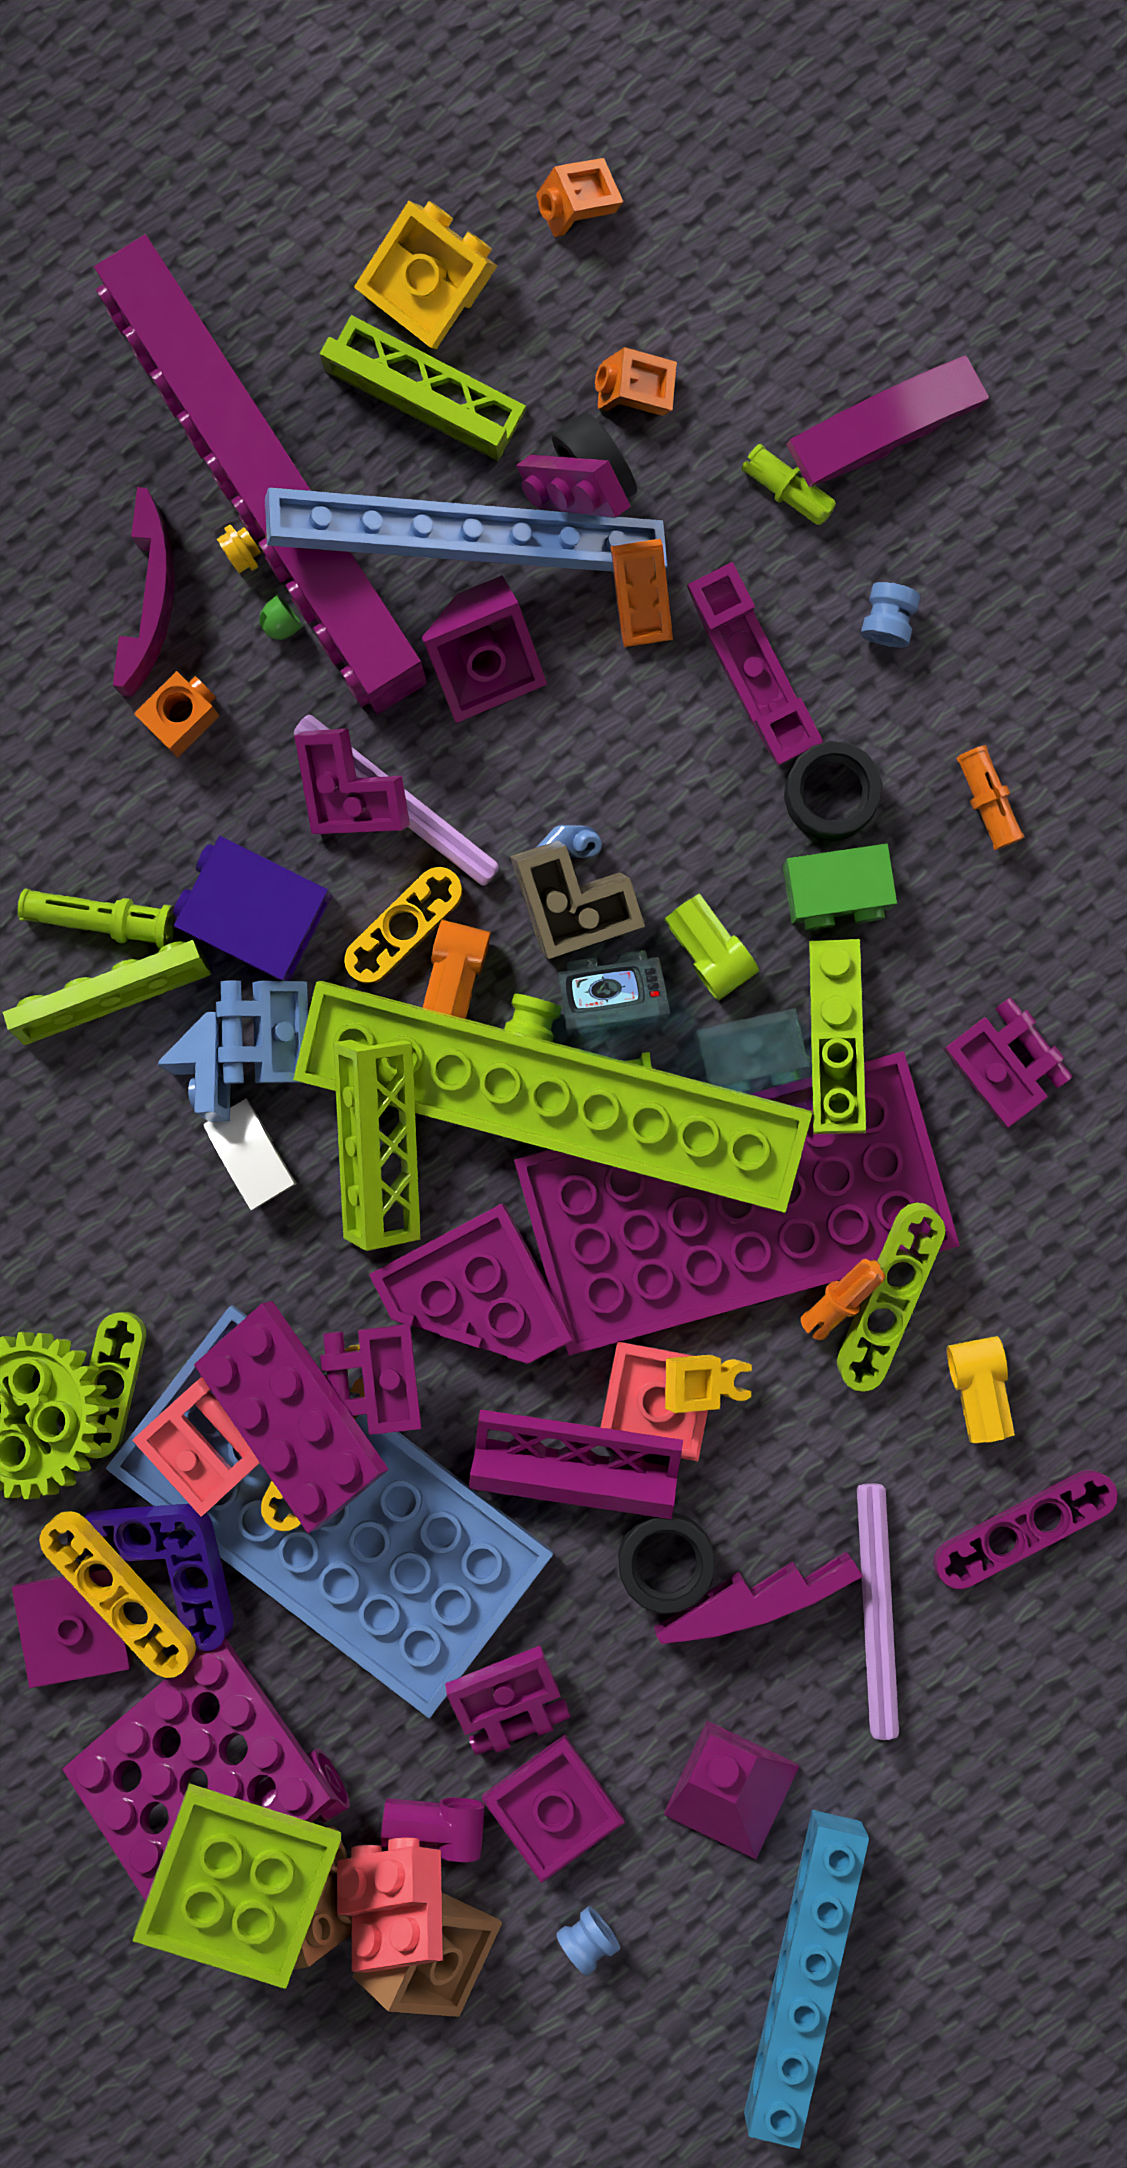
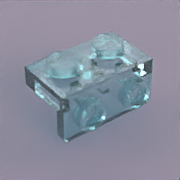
(754, 1050)

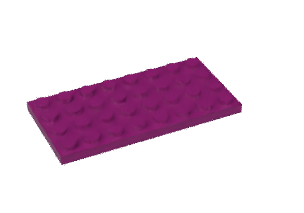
(656, 1254)

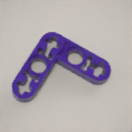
(179, 1553)

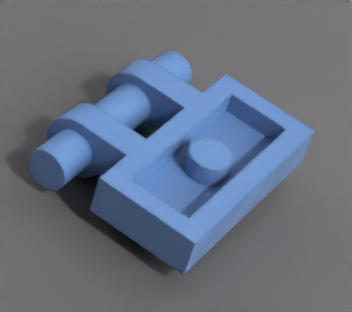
(279, 1028)

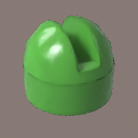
(279, 619)

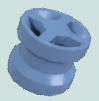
(588, 1941)

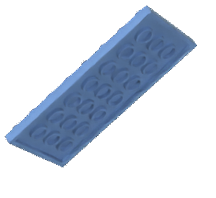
(395, 1580)

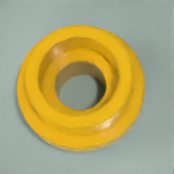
(239, 548)

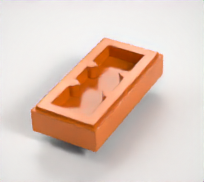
(642, 592)

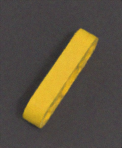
(422, 891)

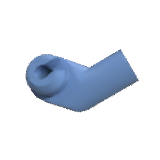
(579, 840)

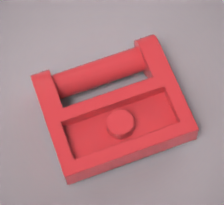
(188, 1457)

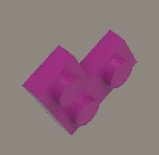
(336, 797)

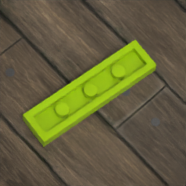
(98, 996)

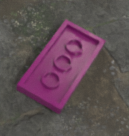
(290, 1417)

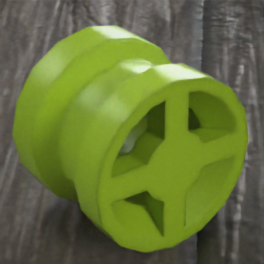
(533, 1017)

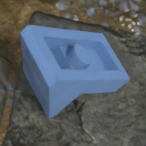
(198, 1055)

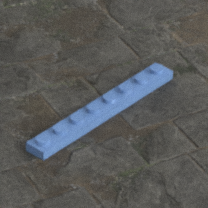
(449, 530)

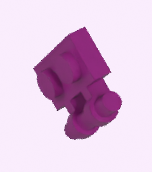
(997, 1072)
(387, 1376)
(502, 1692)

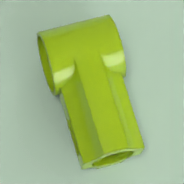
(718, 957)

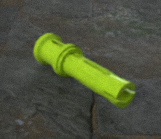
(120, 920)

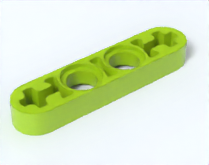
(899, 1299)

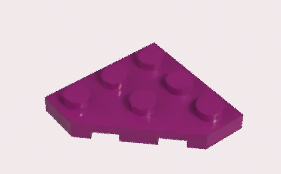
(477, 1290)

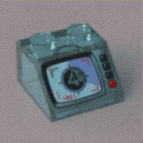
(613, 994)

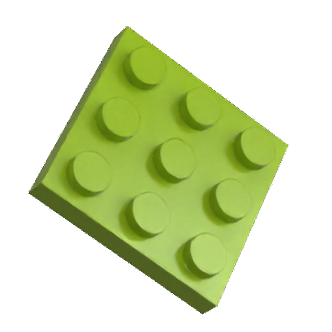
(237, 1886)

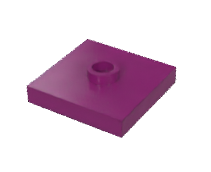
(64, 1633)
(553, 1808)

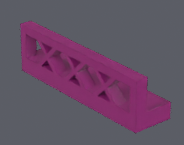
(575, 1472)

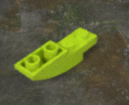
(837, 1037)

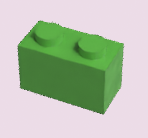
(839, 886)

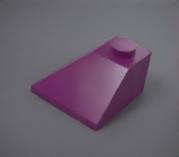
(483, 650)
(731, 1789)

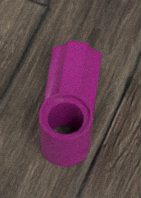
(449, 1826)

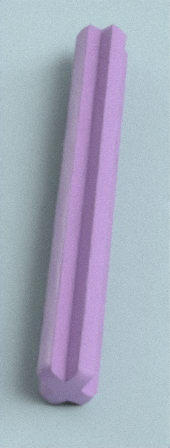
(425, 821)
(877, 1611)

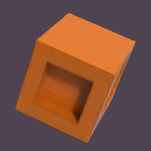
(156, 712)

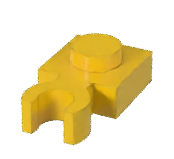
(698, 1381)

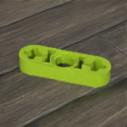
(132, 1350)

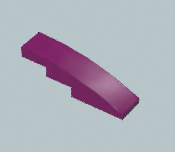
(887, 421)
(737, 1607)

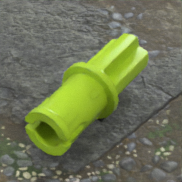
(788, 485)

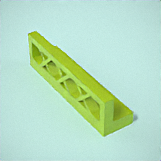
(418, 397)
(360, 1143)

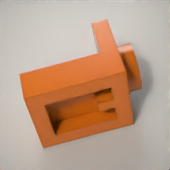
(577, 193)
(636, 382)

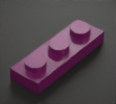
(572, 485)

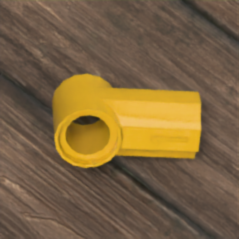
(979, 1375)

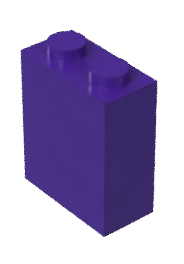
(251, 908)

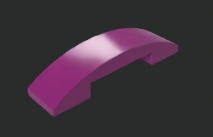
(138, 655)
(752, 664)

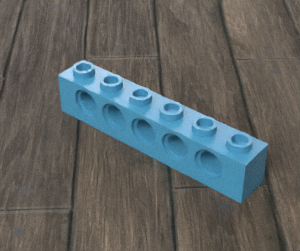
(805, 1979)

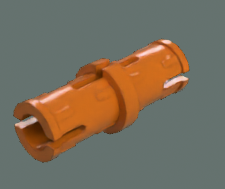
(990, 797)

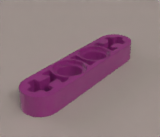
(1028, 1536)

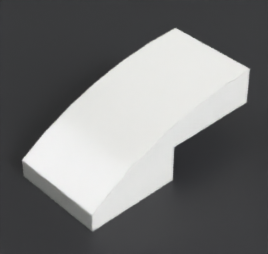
(250, 1155)

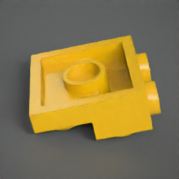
(426, 272)

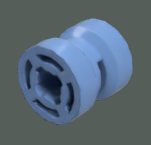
(890, 614)

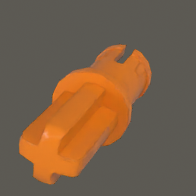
(843, 1298)

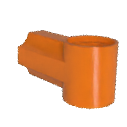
(457, 959)

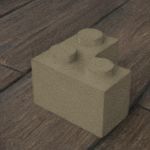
(571, 914)

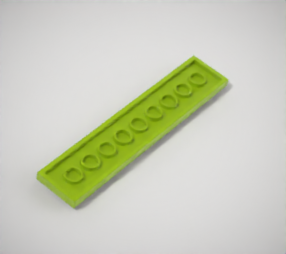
(567, 1098)

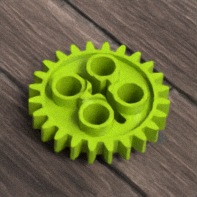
(33, 1414)

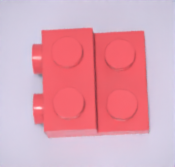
(392, 1904)

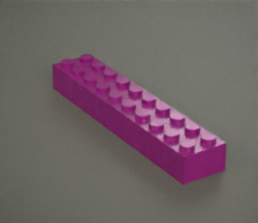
(245, 463)

